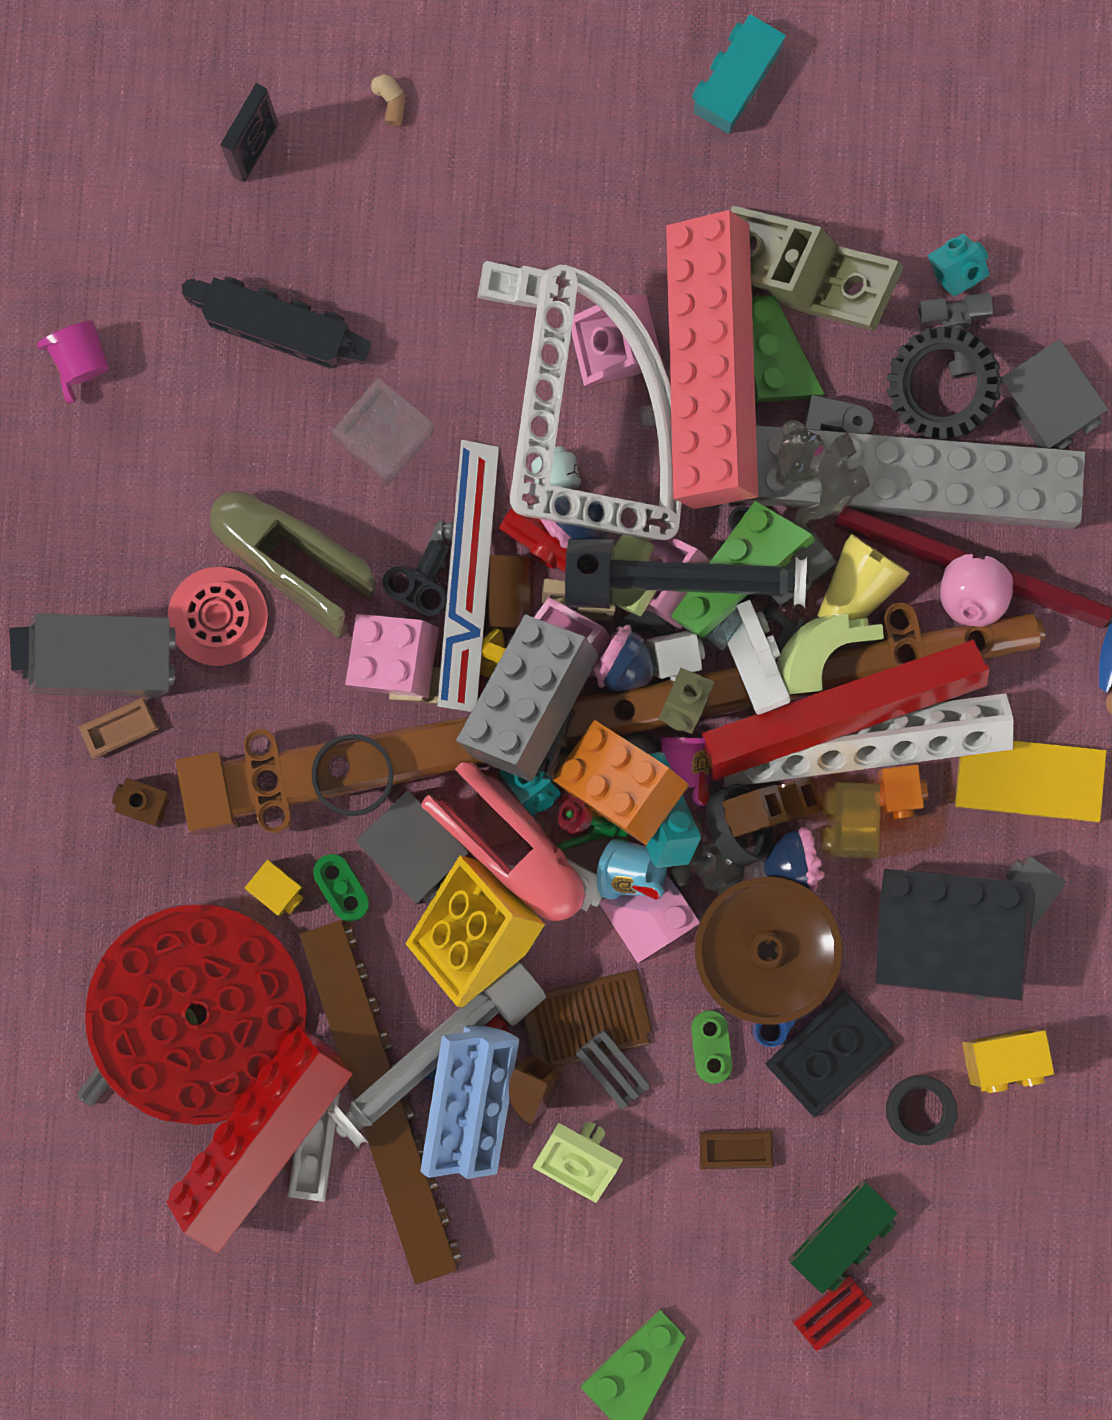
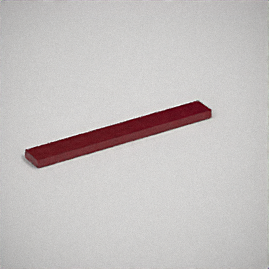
(943, 554)

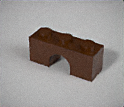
(772, 806)

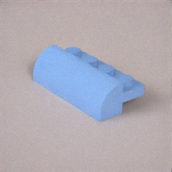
(469, 1102)

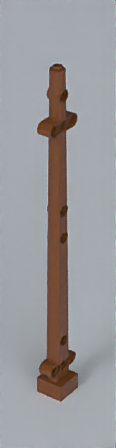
(222, 790)

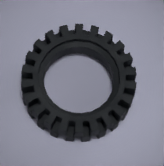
(902, 376)

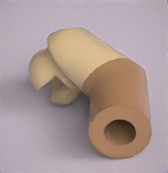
(394, 96)

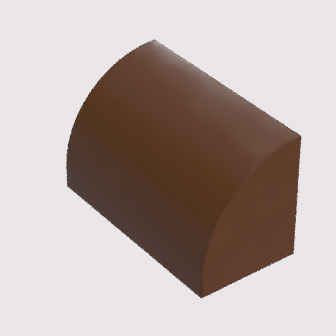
(510, 591)
(533, 1087)

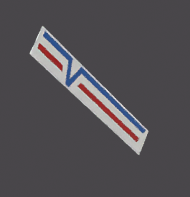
(468, 576)

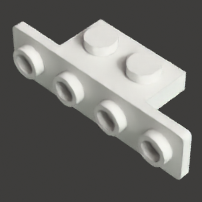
(756, 662)

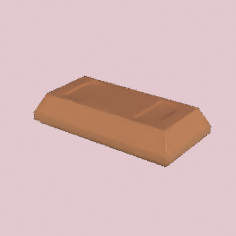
(118, 728)

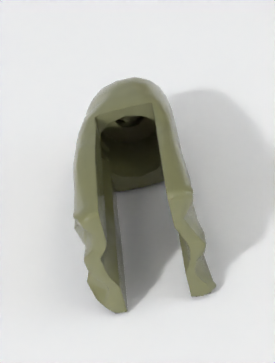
(253, 531)

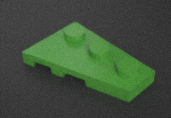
(779, 362)
(635, 1371)

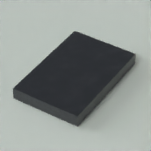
(249, 133)
(829, 1053)

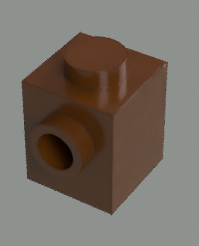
(141, 802)

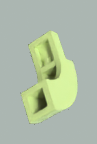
(811, 645)

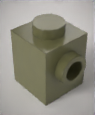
(686, 701)

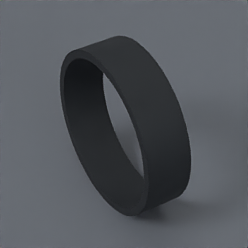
(325, 748)
(722, 833)

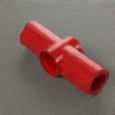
(535, 537)

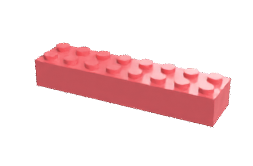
(711, 360)

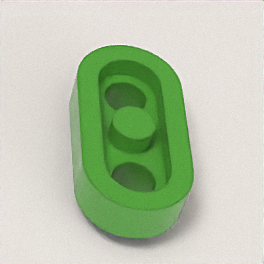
(711, 1047)

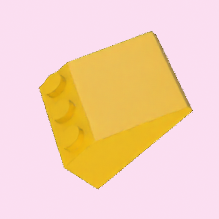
(472, 931)

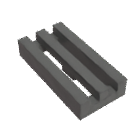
(632, 1093)

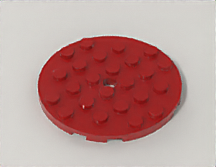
(141, 1002)

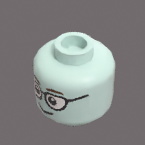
(564, 469)

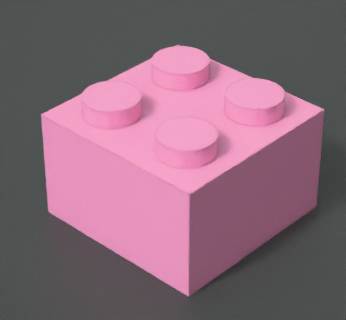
(392, 655)

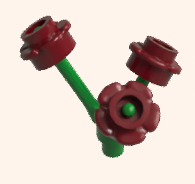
(577, 817)

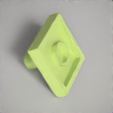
(578, 1160)

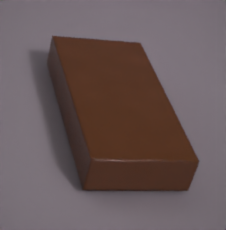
(736, 1149)

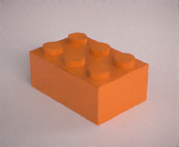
(620, 782)

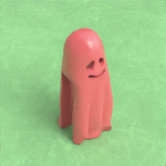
(543, 876)

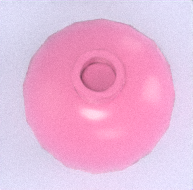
(976, 590)

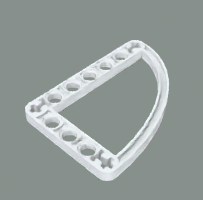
(549, 410)

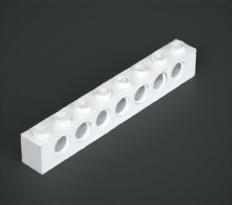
(923, 735)

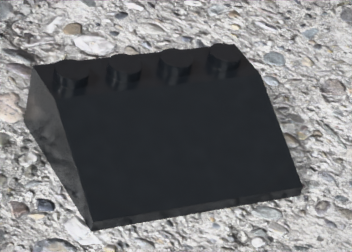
(954, 933)

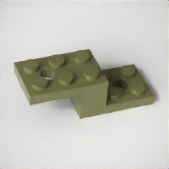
(815, 274)

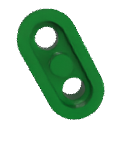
(341, 888)

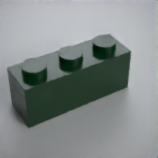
(843, 1238)

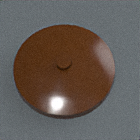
(768, 950)

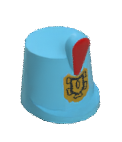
(629, 870)

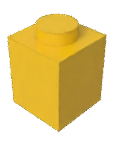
(275, 889)

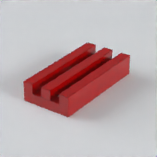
(808, 1333)

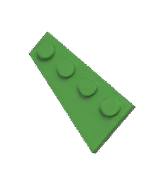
(757, 540)

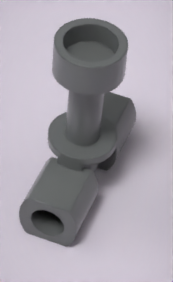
(957, 316)

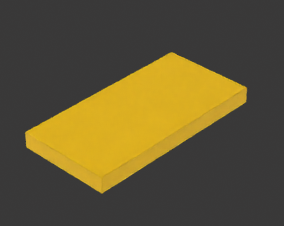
(1034, 781)

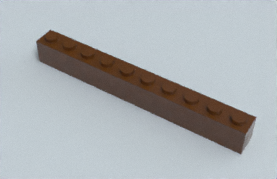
(391, 1137)

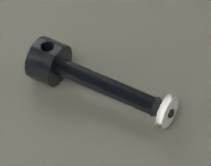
(597, 588)

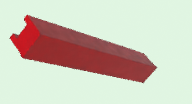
(845, 709)

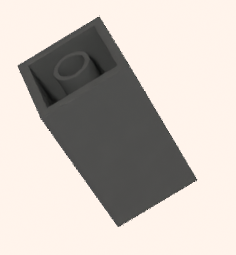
(100, 655)

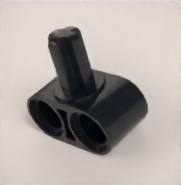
(420, 580)

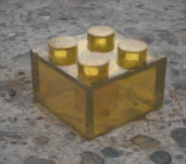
(852, 821)

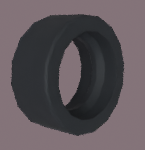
(948, 1117)

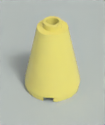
(861, 581)

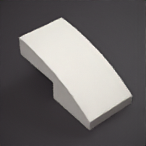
(510, 284)

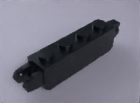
(275, 323)

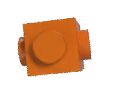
(902, 791)

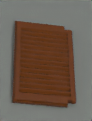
(581, 1010)

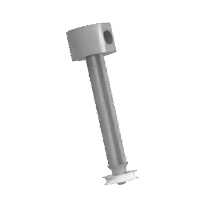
(509, 995)

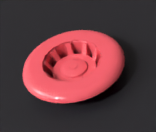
(218, 616)

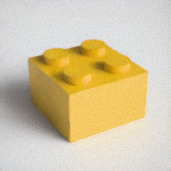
(1008, 1058)

